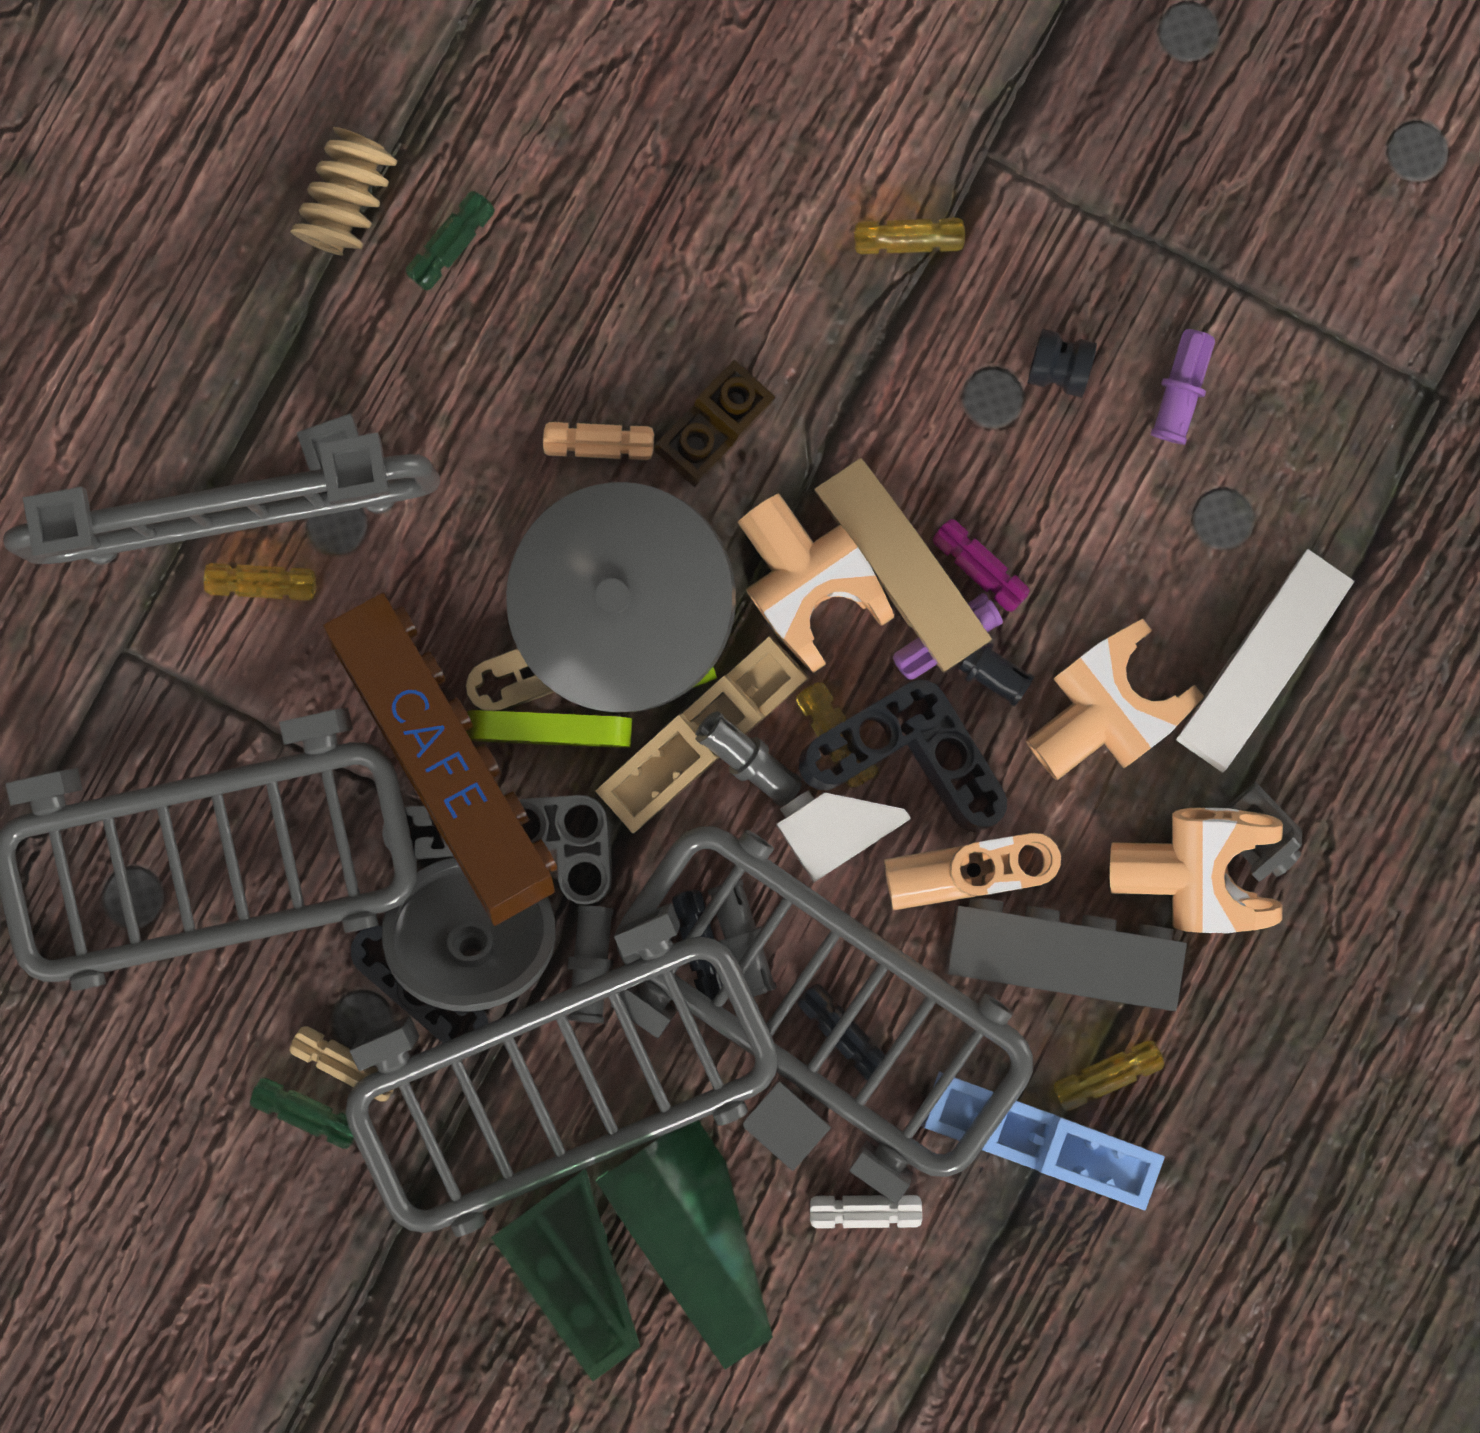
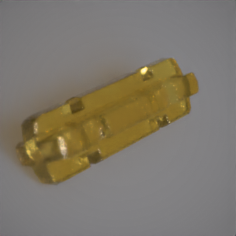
(909, 236)
(259, 581)
(816, 702)
(1109, 1075)

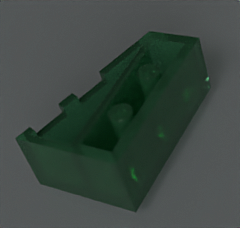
(569, 1275)

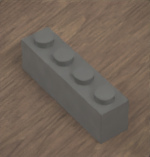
(1066, 957)

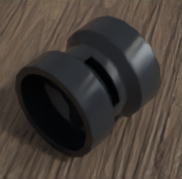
(1062, 363)

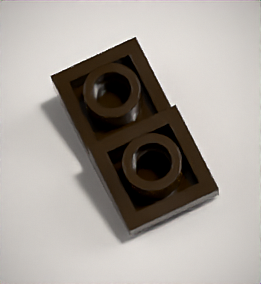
(714, 423)

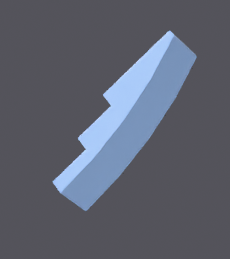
(1052, 1145)

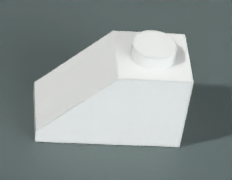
(834, 829)

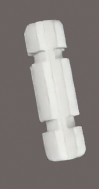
(865, 1211)

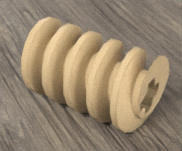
(343, 192)

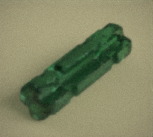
(450, 240)
(302, 1112)

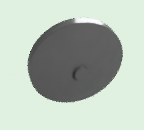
(620, 597)

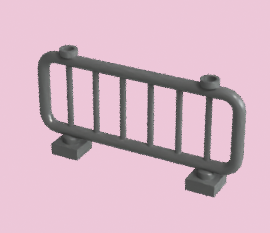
(352, 478)
(320, 755)
(648, 936)
(878, 1166)

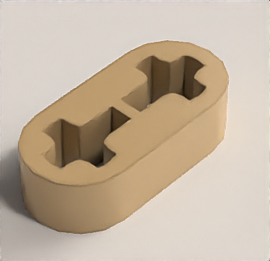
(513, 695)

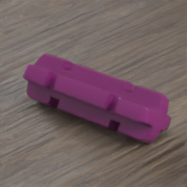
(981, 565)

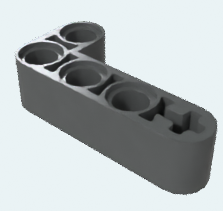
(555, 835)

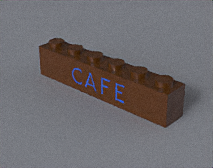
(440, 759)

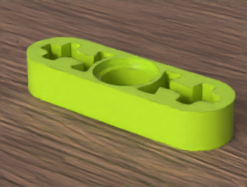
(550, 729)

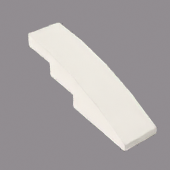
(1265, 660)

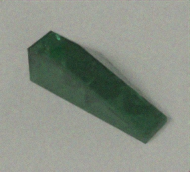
(689, 1226)

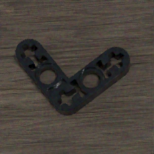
(922, 736)

